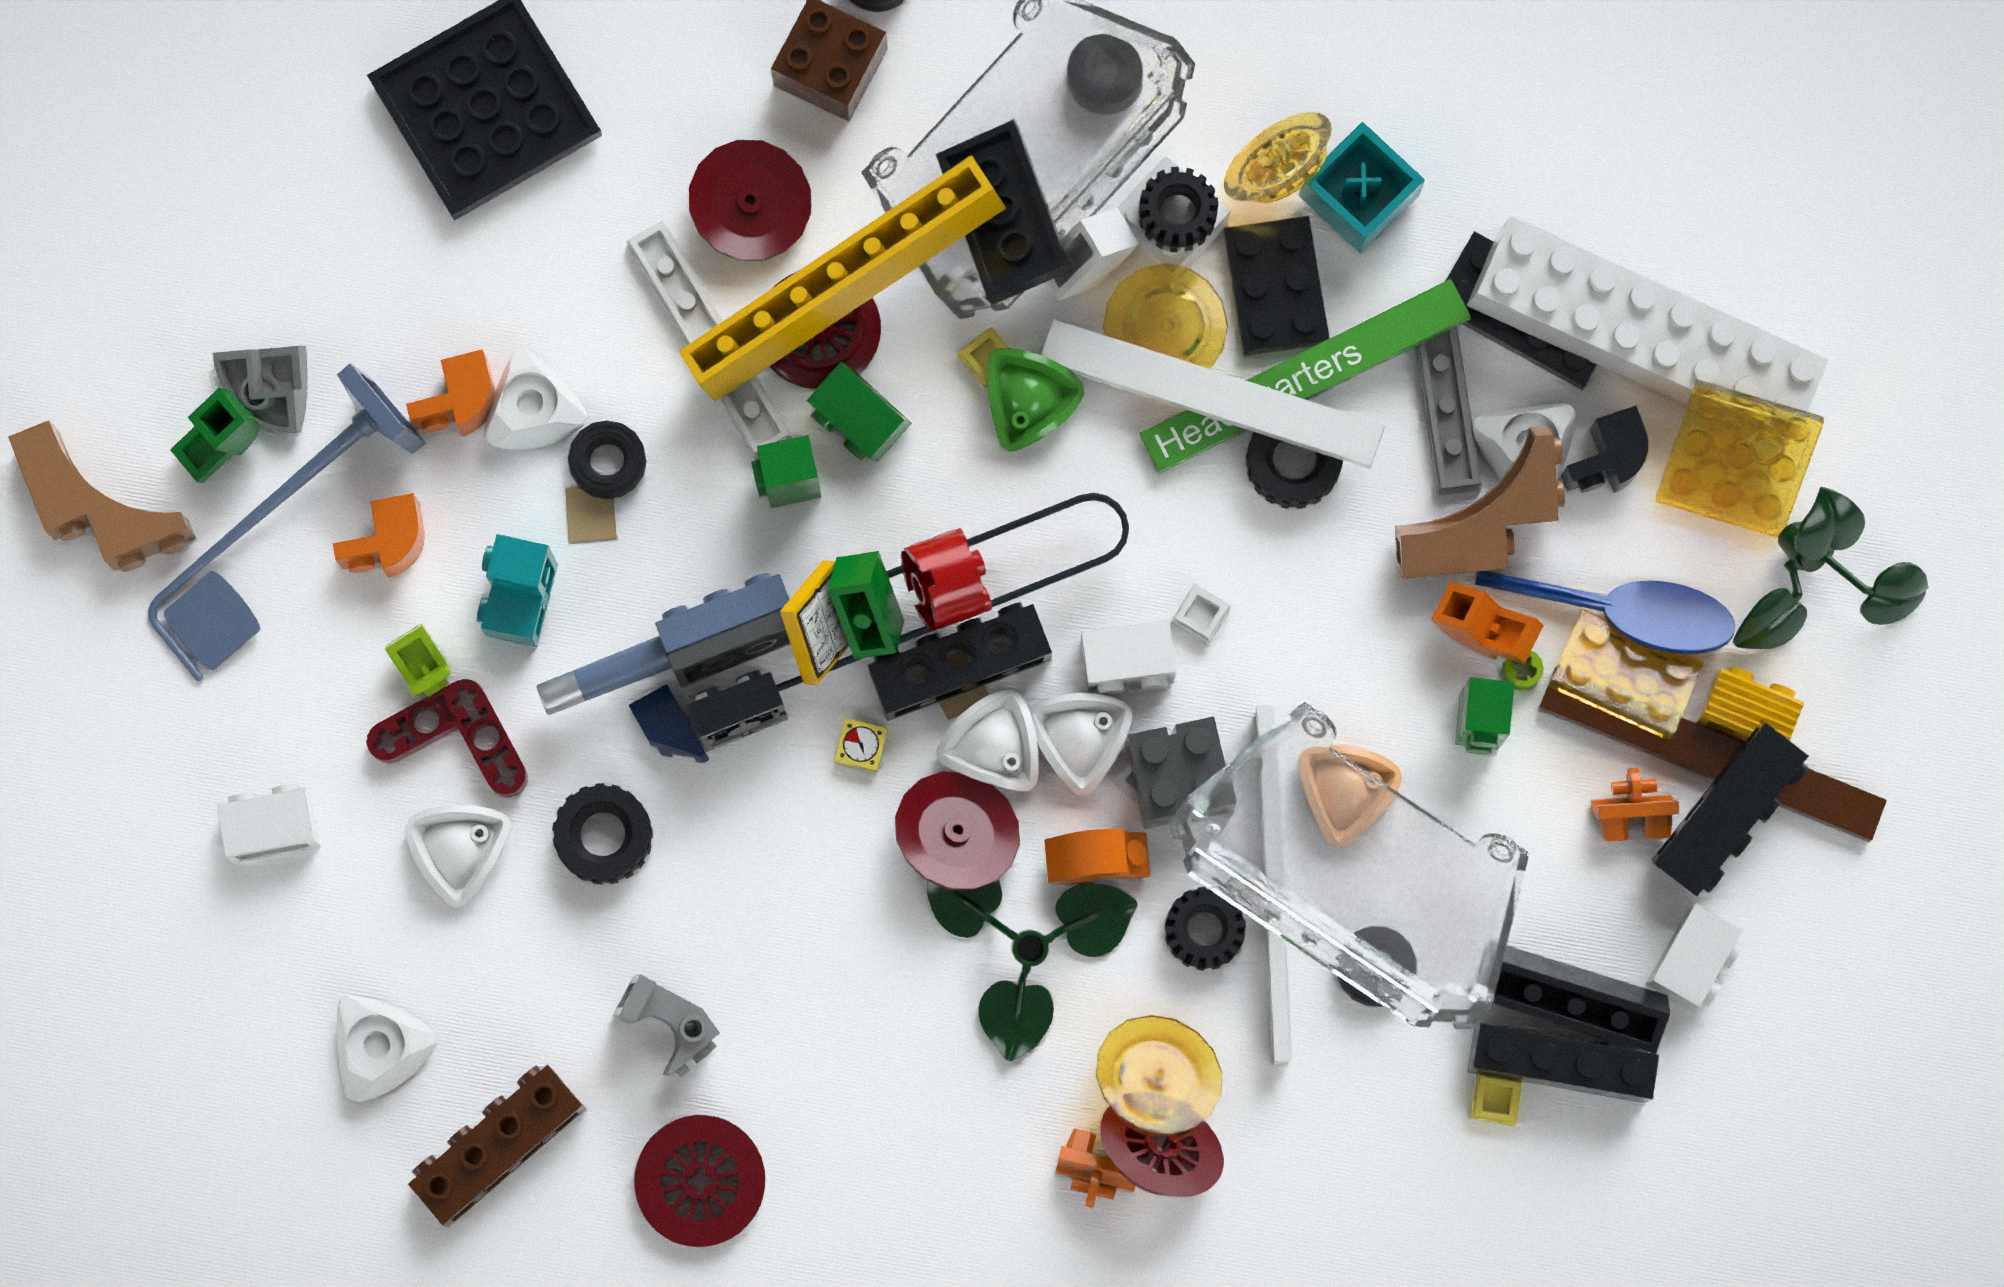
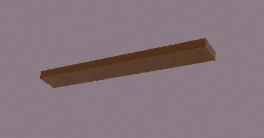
(1709, 751)

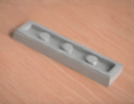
(1448, 414)

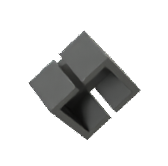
(1172, 766)

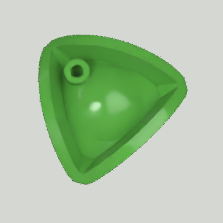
(1029, 396)

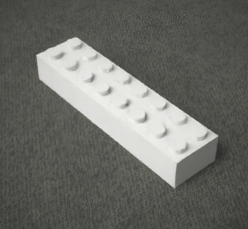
(1635, 322)

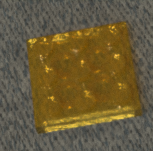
(1739, 458)

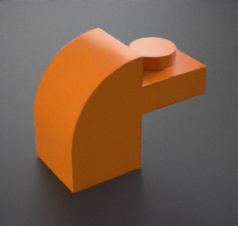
(467, 400)
(396, 542)
(1484, 626)
(1096, 856)

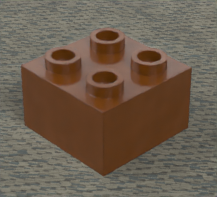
(829, 58)

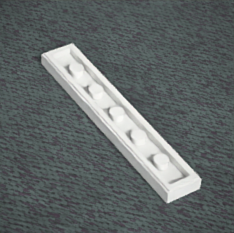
(694, 316)

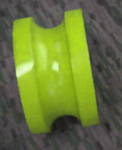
(1535, 665)

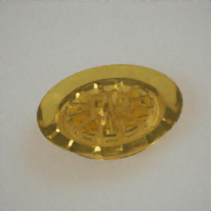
(1279, 159)

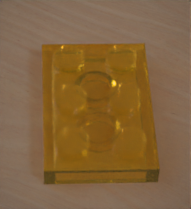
(1625, 677)

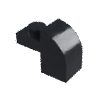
(1621, 453)

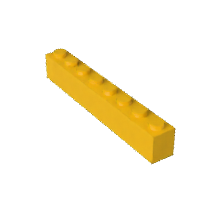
(842, 279)

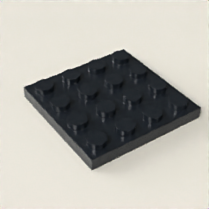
(484, 105)

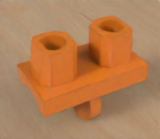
(1654, 809)
(1090, 1171)

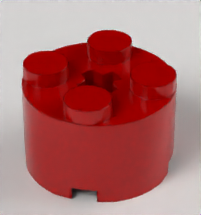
(945, 579)

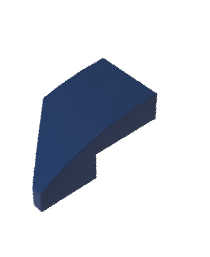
(667, 725)

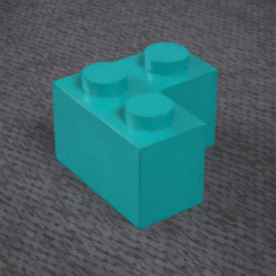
(520, 589)

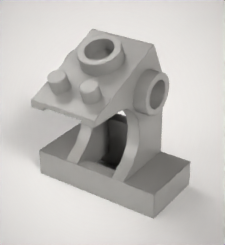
(647, 999)

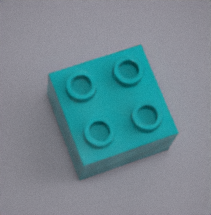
(1362, 187)

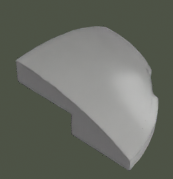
(268, 384)

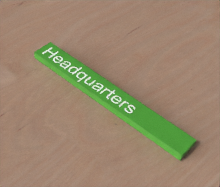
(1318, 369)

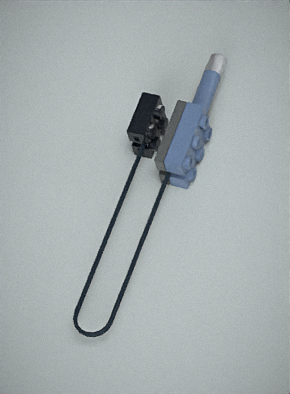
(738, 629)

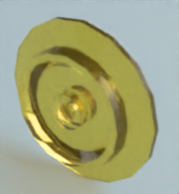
(1168, 313)
(1159, 1074)

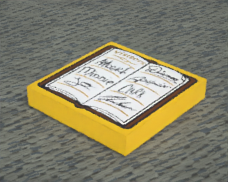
(814, 626)

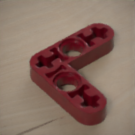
(449, 721)

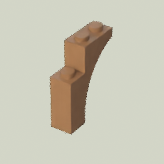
(71, 504)
(1478, 535)

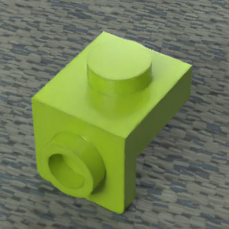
(419, 661)

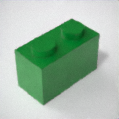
(858, 412)
(786, 472)
(866, 605)
(1484, 715)

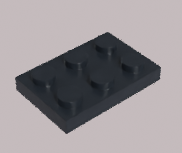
(1276, 285)

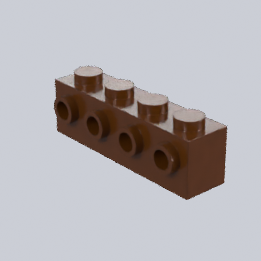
(496, 1145)

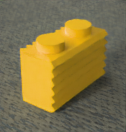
(1739, 704)

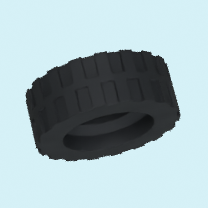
(1284, 490)
(602, 800)

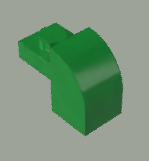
(218, 433)

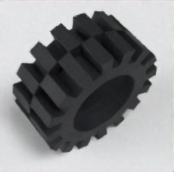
(1182, 184)
(1198, 955)

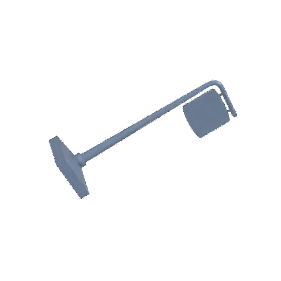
(211, 614)

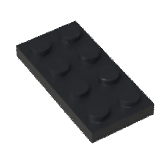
(1021, 242)
(1559, 362)

